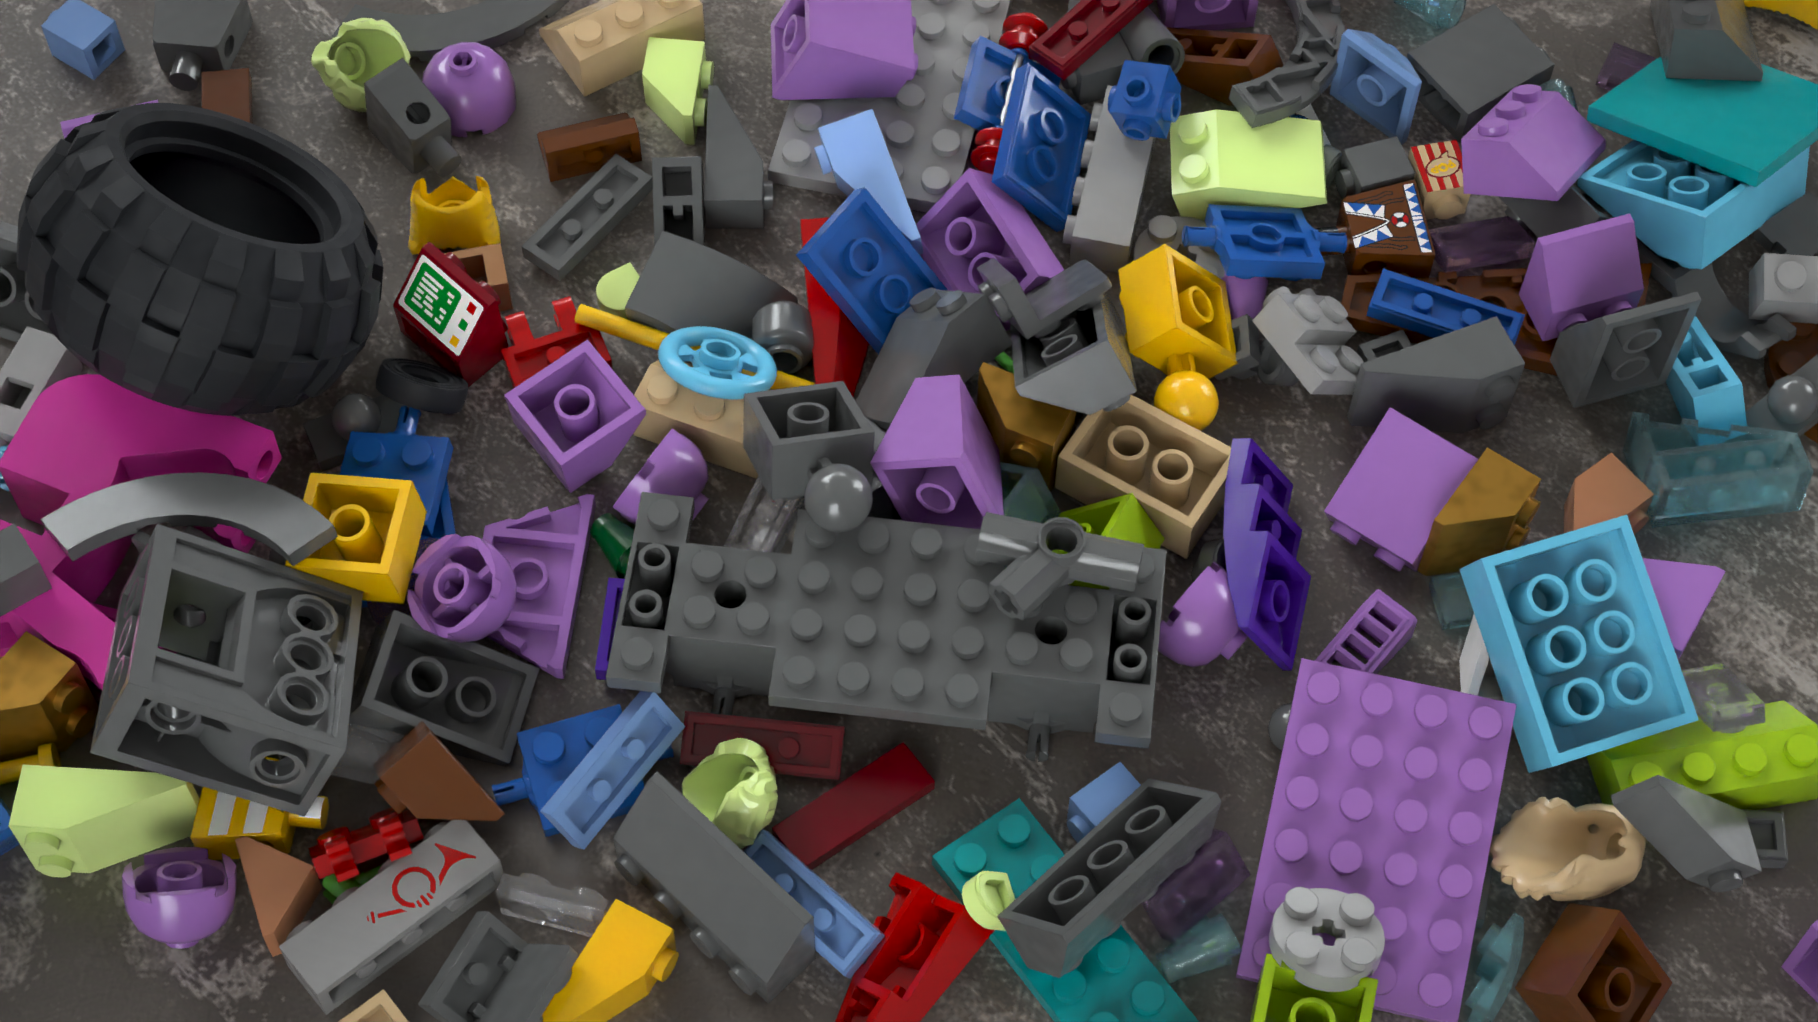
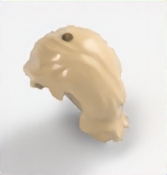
(1567, 850)

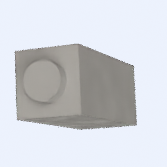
(29, 370)

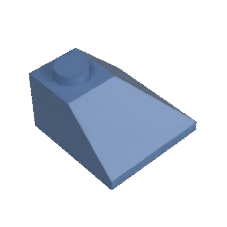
(1376, 83)

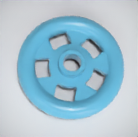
(717, 362)

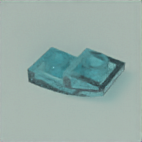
(1497, 968)

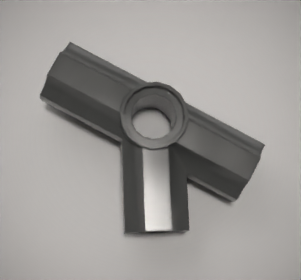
(1037, 571)

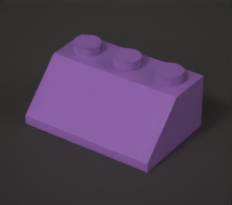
(1529, 147)
(979, 224)

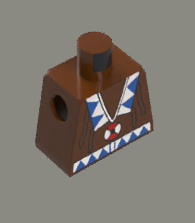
(1385, 231)

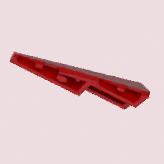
(838, 345)
(918, 958)

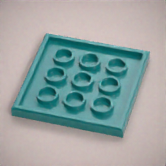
(1719, 124)

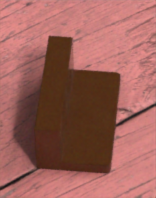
(589, 145)

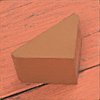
(279, 888)

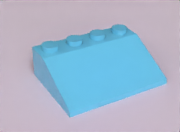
(1684, 207)
(1578, 643)

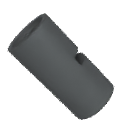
(1152, 42)

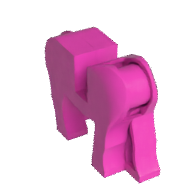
(88, 438)

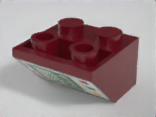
(451, 315)

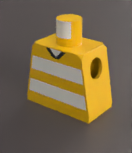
(225, 817)

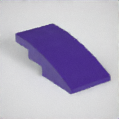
(1261, 553)

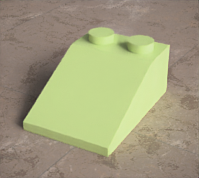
(1229, 163)
(97, 816)

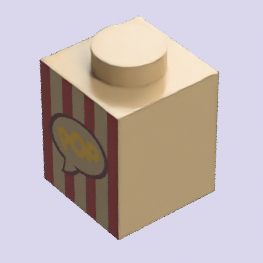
(1439, 179)

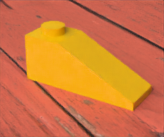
(615, 967)

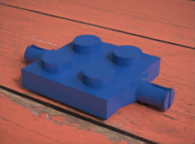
(1264, 242)
(403, 457)
(553, 754)

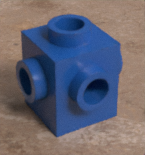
(1145, 100)

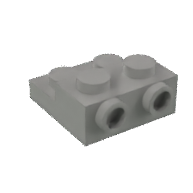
(1311, 339)

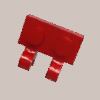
(532, 355)
(342, 850)

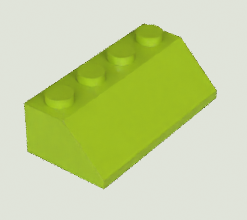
(1746, 769)

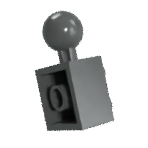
(814, 447)

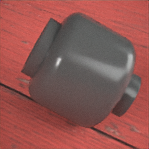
(785, 333)

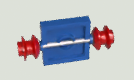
(990, 80)

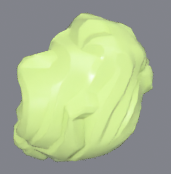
(357, 55)
(734, 789)

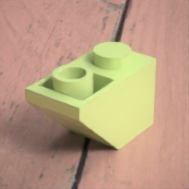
(674, 84)

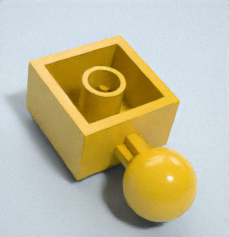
(1182, 327)

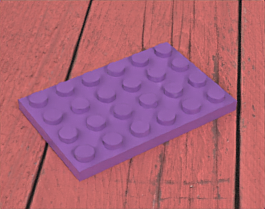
(1393, 800)

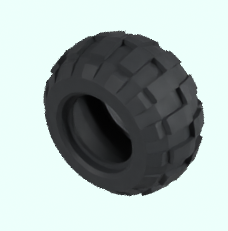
(199, 259)

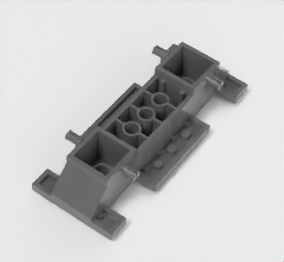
(883, 628)

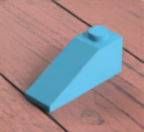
(1705, 383)

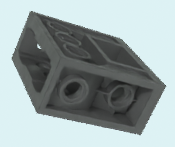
(264, 677)

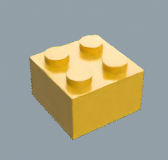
(376, 532)

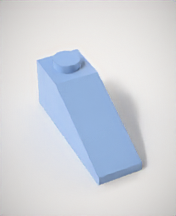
(860, 159)

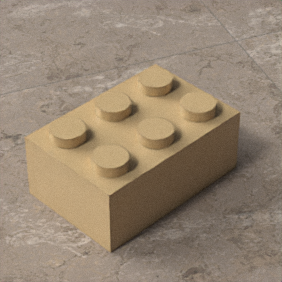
(1158, 458)

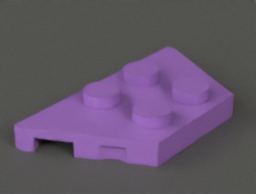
(548, 567)

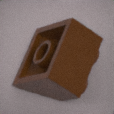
(431, 781)
(1593, 971)

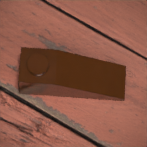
(1223, 59)

